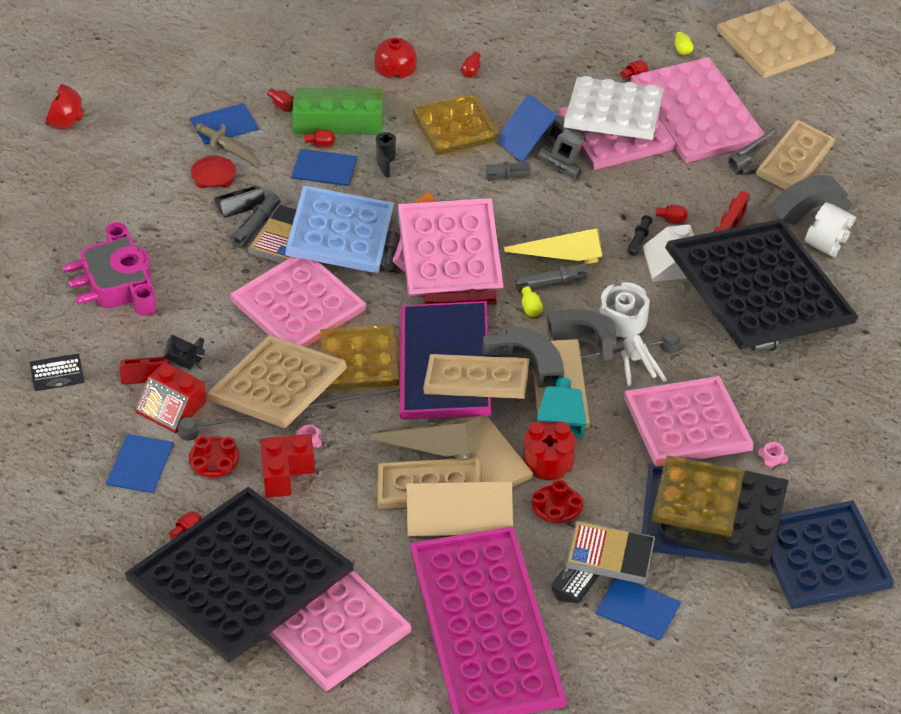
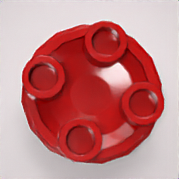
(213, 172)
(213, 456)
(557, 503)

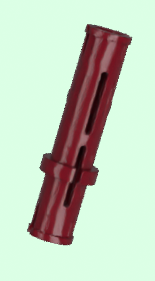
(457, 297)

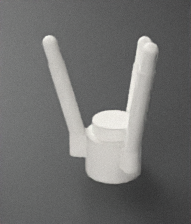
(636, 350)

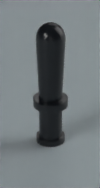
(640, 232)

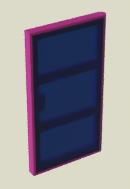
(440, 331)

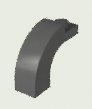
(566, 141)
(808, 194)
(584, 326)
(528, 344)

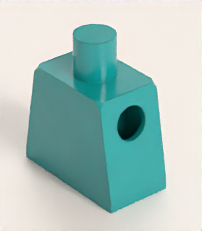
(563, 405)

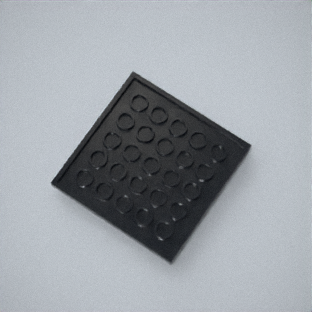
(761, 283)
(239, 573)

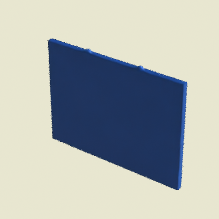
(235, 118)
(526, 127)
(324, 167)
(140, 463)
(638, 608)

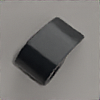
(385, 151)

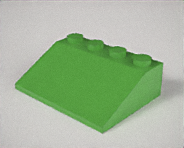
(338, 110)

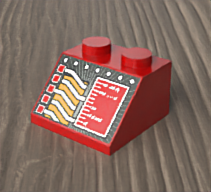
(171, 397)

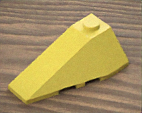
(573, 246)

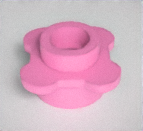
(314, 431)
(773, 454)

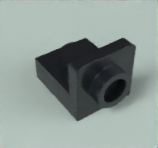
(184, 352)

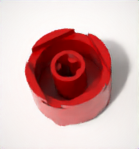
(549, 449)

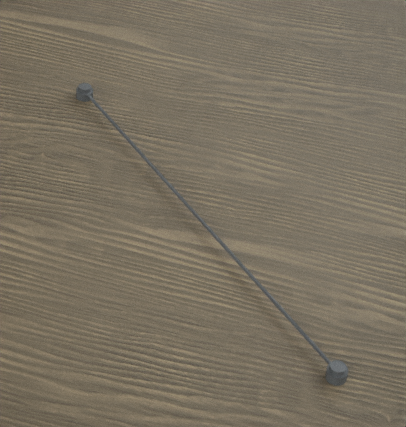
(189, 429)

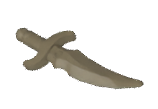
(227, 142)

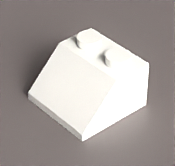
(658, 260)

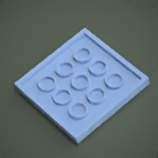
(340, 229)

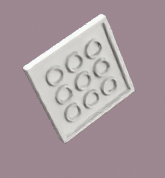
(614, 107)

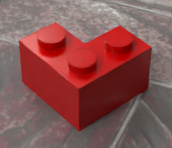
(284, 458)

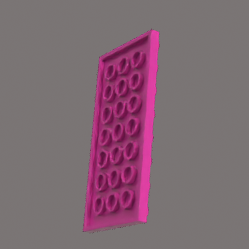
(486, 624)

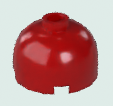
(395, 58)
(65, 108)

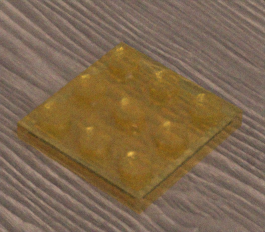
(455, 124)
(367, 354)
(698, 495)

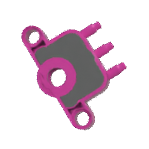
(115, 273)

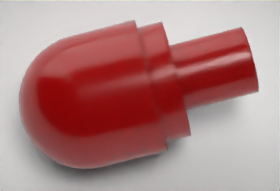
(471, 65)
(634, 68)
(281, 99)
(321, 138)
(673, 213)
(184, 523)

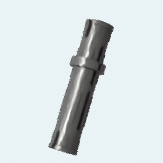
(259, 214)
(551, 277)

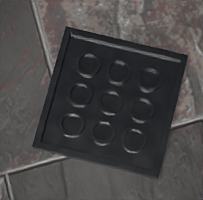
(753, 527)

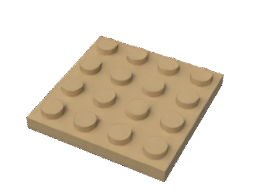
(775, 39)
(277, 381)

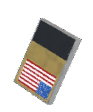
(274, 235)
(610, 552)

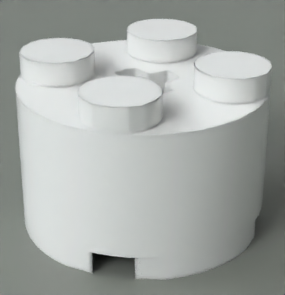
(830, 229)
(626, 307)

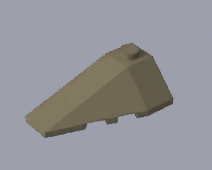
(449, 438)

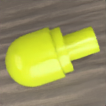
(683, 44)
(531, 303)

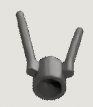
(741, 160)

